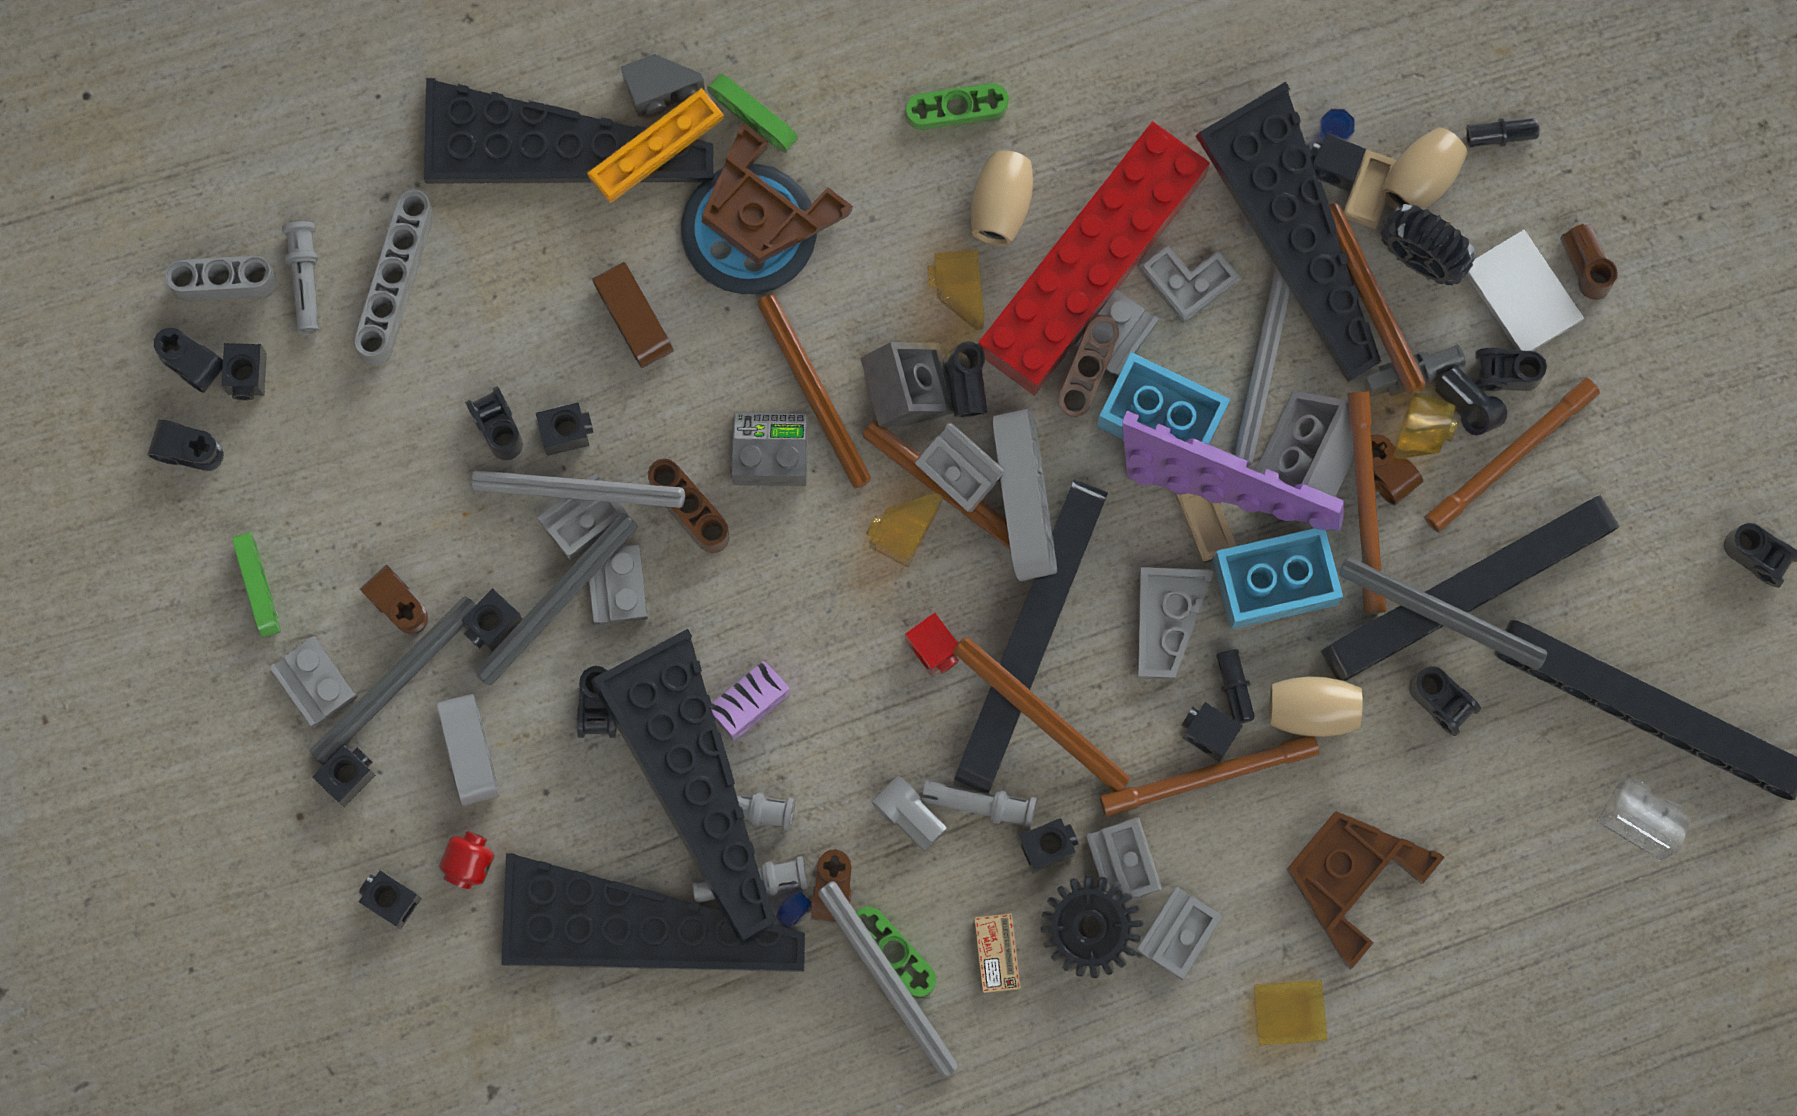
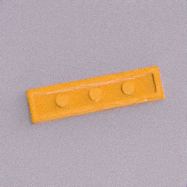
(655, 145)

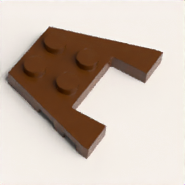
(755, 214)
(1342, 865)

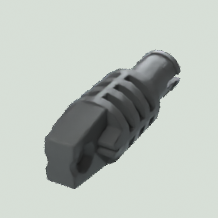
(1429, 365)

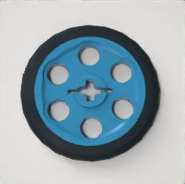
(730, 272)

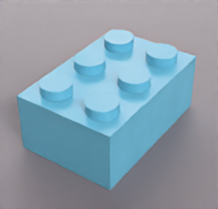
(1162, 399)
(1277, 578)

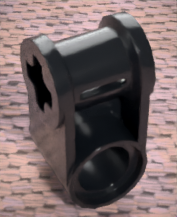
(191, 362)
(1506, 369)
(494, 419)
(179, 446)
(1768, 556)
(1445, 700)
(592, 708)

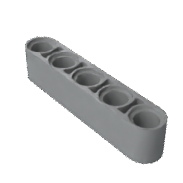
(394, 260)
(1024, 495)

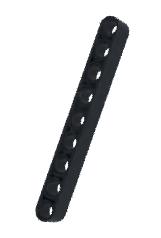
(1473, 587)
(1031, 635)
(1659, 713)

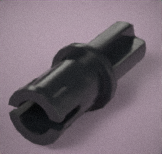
(1502, 132)
(1235, 686)

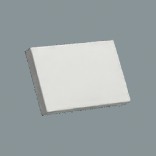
(1523, 293)

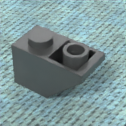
(659, 83)

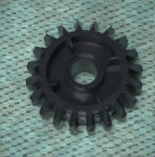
(1069, 932)

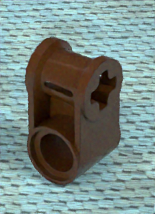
(1393, 476)
(392, 598)
(819, 909)

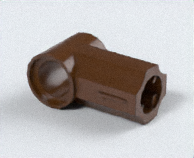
(1588, 259)

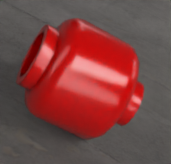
(466, 860)

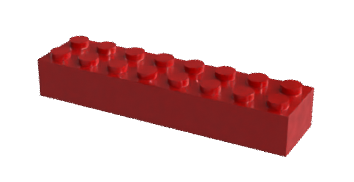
(1093, 257)

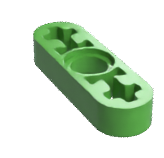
(752, 112)
(984, 112)
(256, 584)
(919, 967)

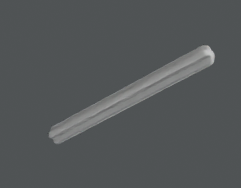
(1262, 369)
(578, 489)
(888, 979)

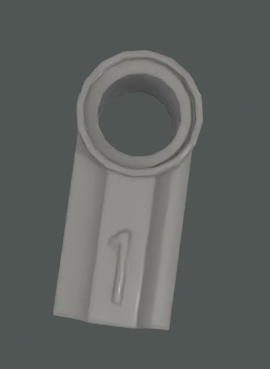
(903, 807)

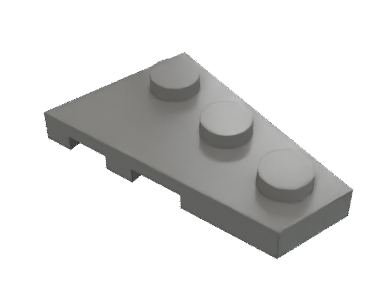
(1167, 615)

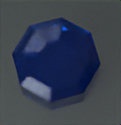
(1337, 123)
(793, 909)

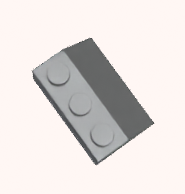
(1311, 443)

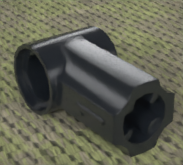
(965, 383)
(1470, 401)

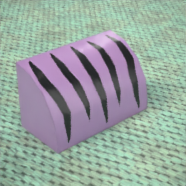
(749, 700)

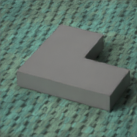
(1188, 290)

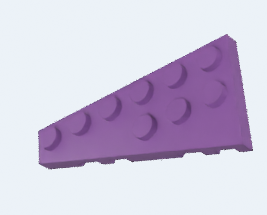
(1219, 477)

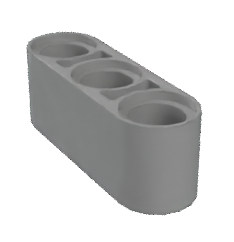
(205, 270)
(468, 749)

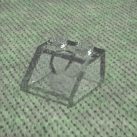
(1645, 820)

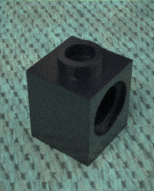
(1336, 161)
(240, 355)
(552, 418)
(493, 604)
(1210, 730)
(328, 774)
(1036, 857)
(402, 908)

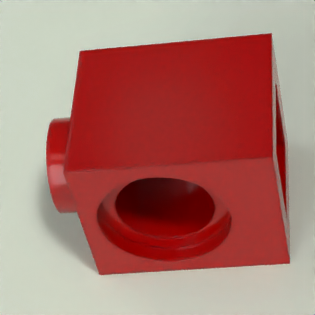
(933, 644)

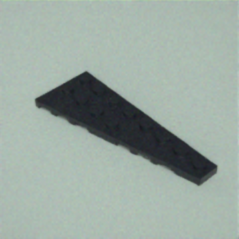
(509, 140)
(1276, 187)
(673, 736)
(594, 922)

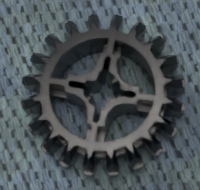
(1428, 244)

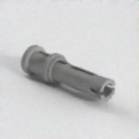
(301, 260)
(997, 806)
(768, 810)
(775, 878)

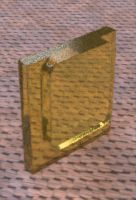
(1290, 1012)

